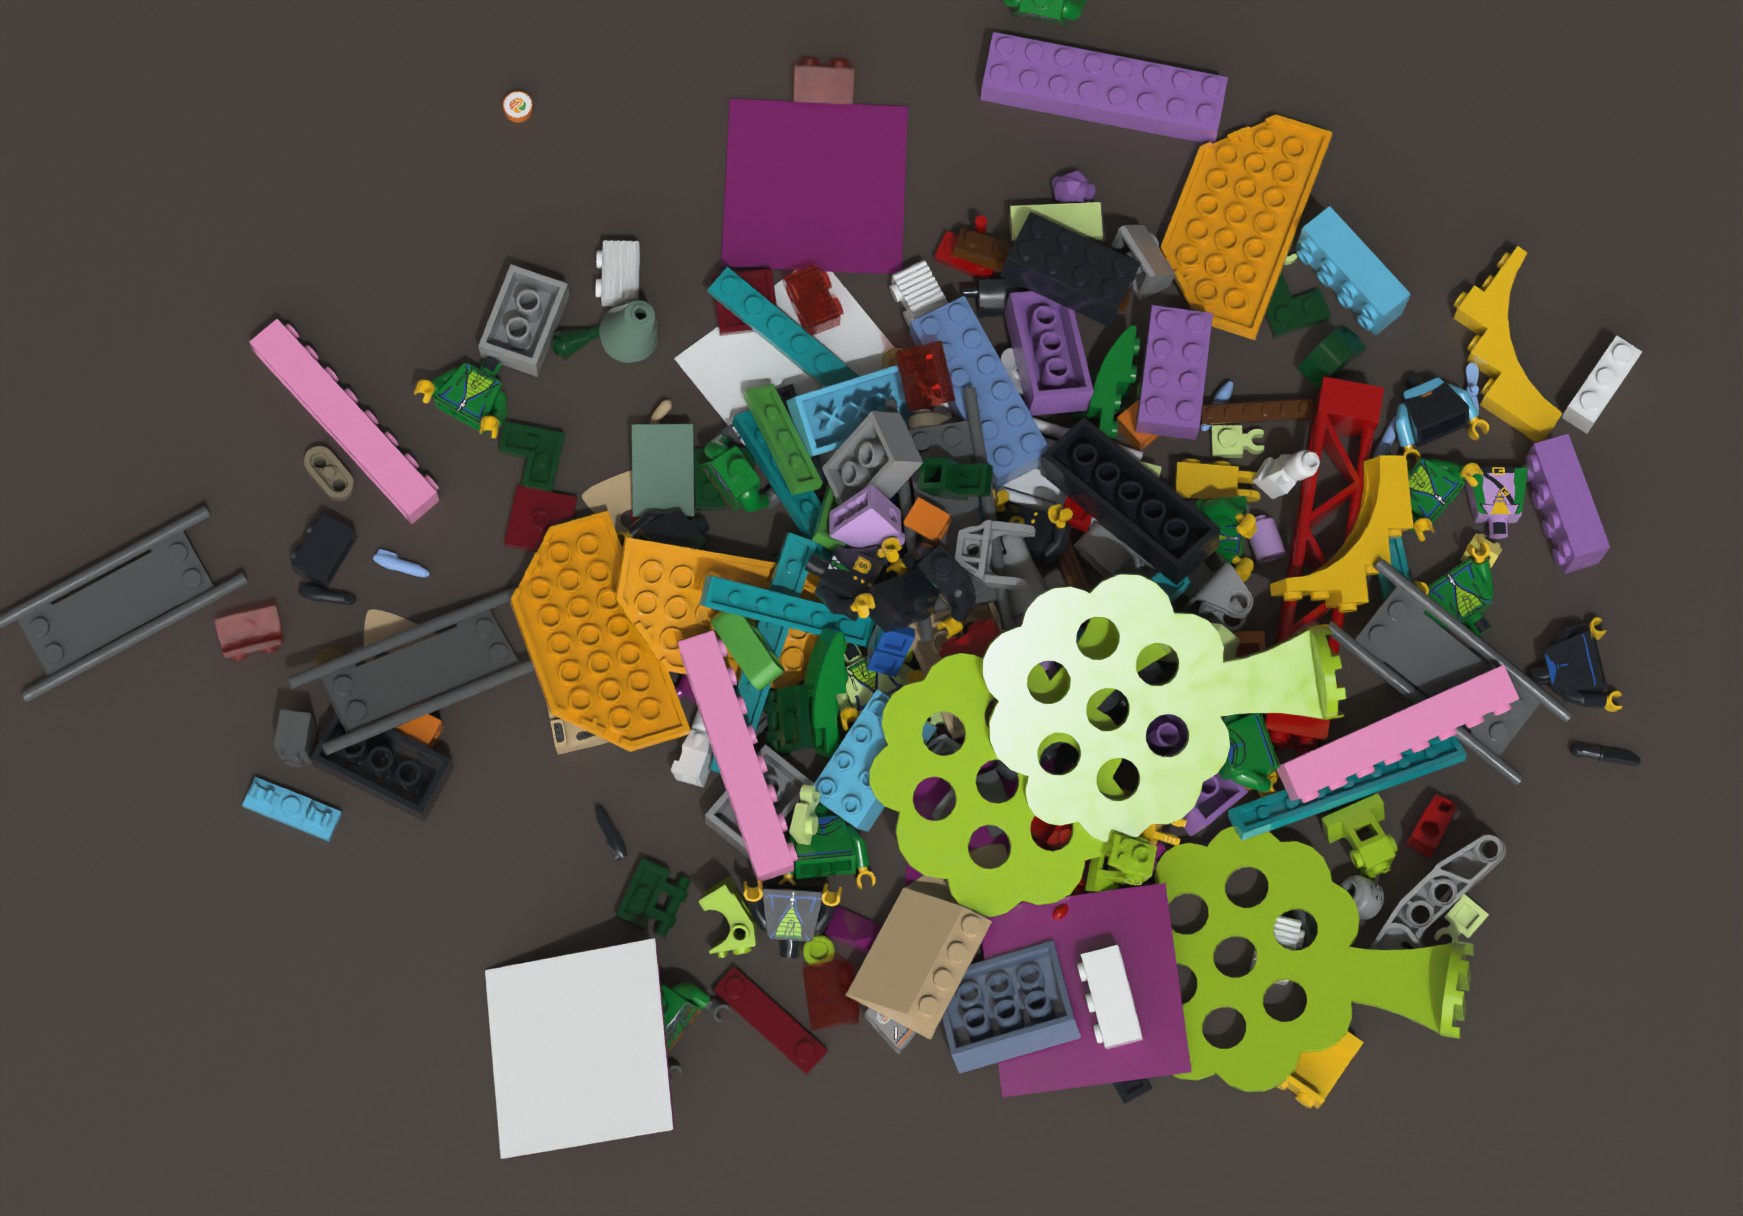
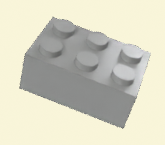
(524, 320)
(875, 455)
(787, 786)

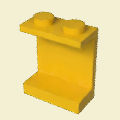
(1319, 1071)

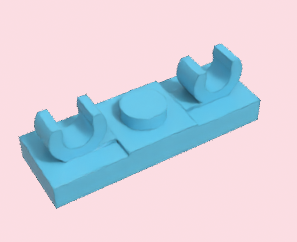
(292, 809)

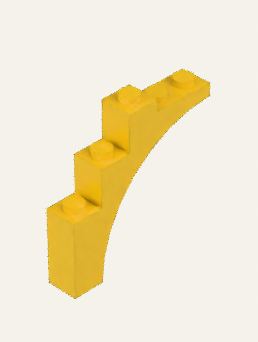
(1508, 391)
(1381, 517)

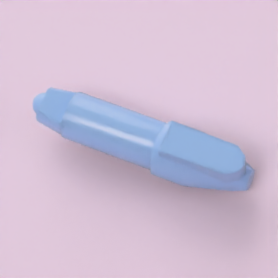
(1221, 397)
(1387, 440)
(391, 561)

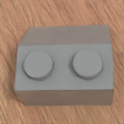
(1143, 247)

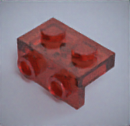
(823, 81)
(925, 376)
(249, 632)
(826, 995)

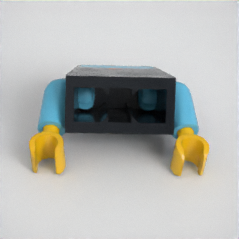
(1433, 411)

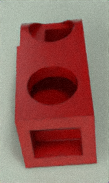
(1432, 825)

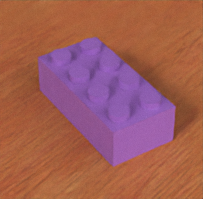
(1048, 354)
(1174, 372)
(1565, 504)
(1166, 737)

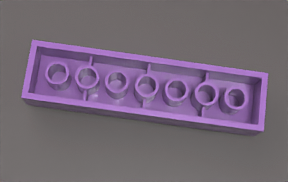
(1103, 88)

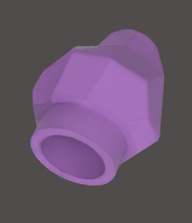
(1073, 188)

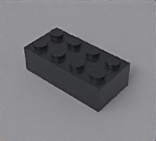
(1070, 269)
(388, 768)

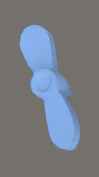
(1472, 374)

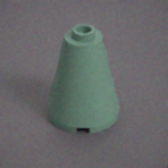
(629, 332)

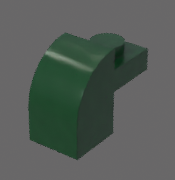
(1332, 355)
(953, 480)

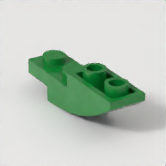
(1114, 380)
(825, 678)

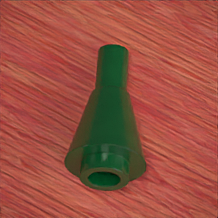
(571, 341)

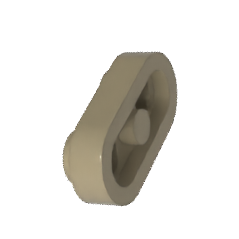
(925, 418)
(330, 474)

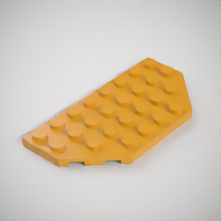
(1242, 219)
(662, 593)
(585, 646)

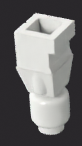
(1280, 475)
(695, 756)

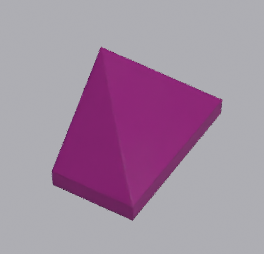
(853, 930)

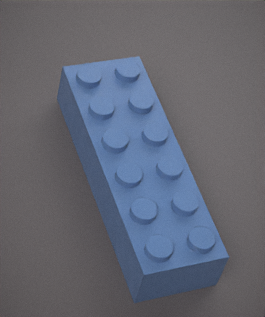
(1008, 428)

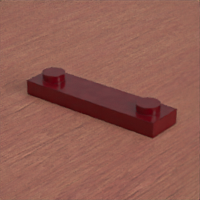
(770, 1021)

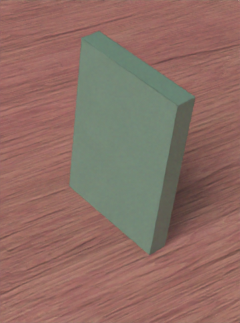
(662, 469)

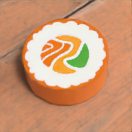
(518, 106)

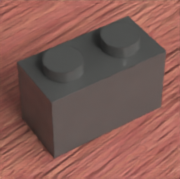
(295, 737)

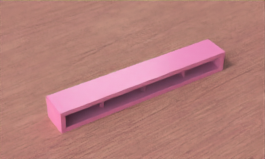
(344, 421)
(1397, 733)
(736, 756)

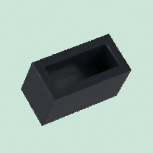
(323, 550)
(902, 601)

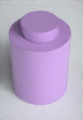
(1266, 541)

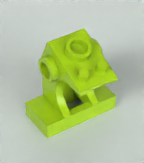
(1373, 854)
(1128, 861)
(727, 900)

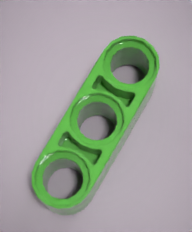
(748, 648)

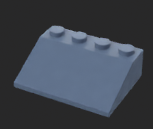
(1010, 1008)

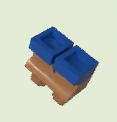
(889, 650)

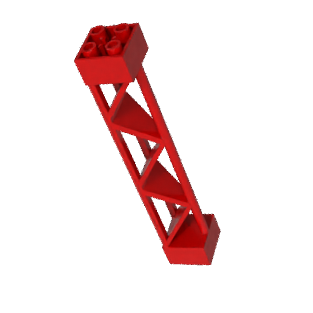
(1342, 410)

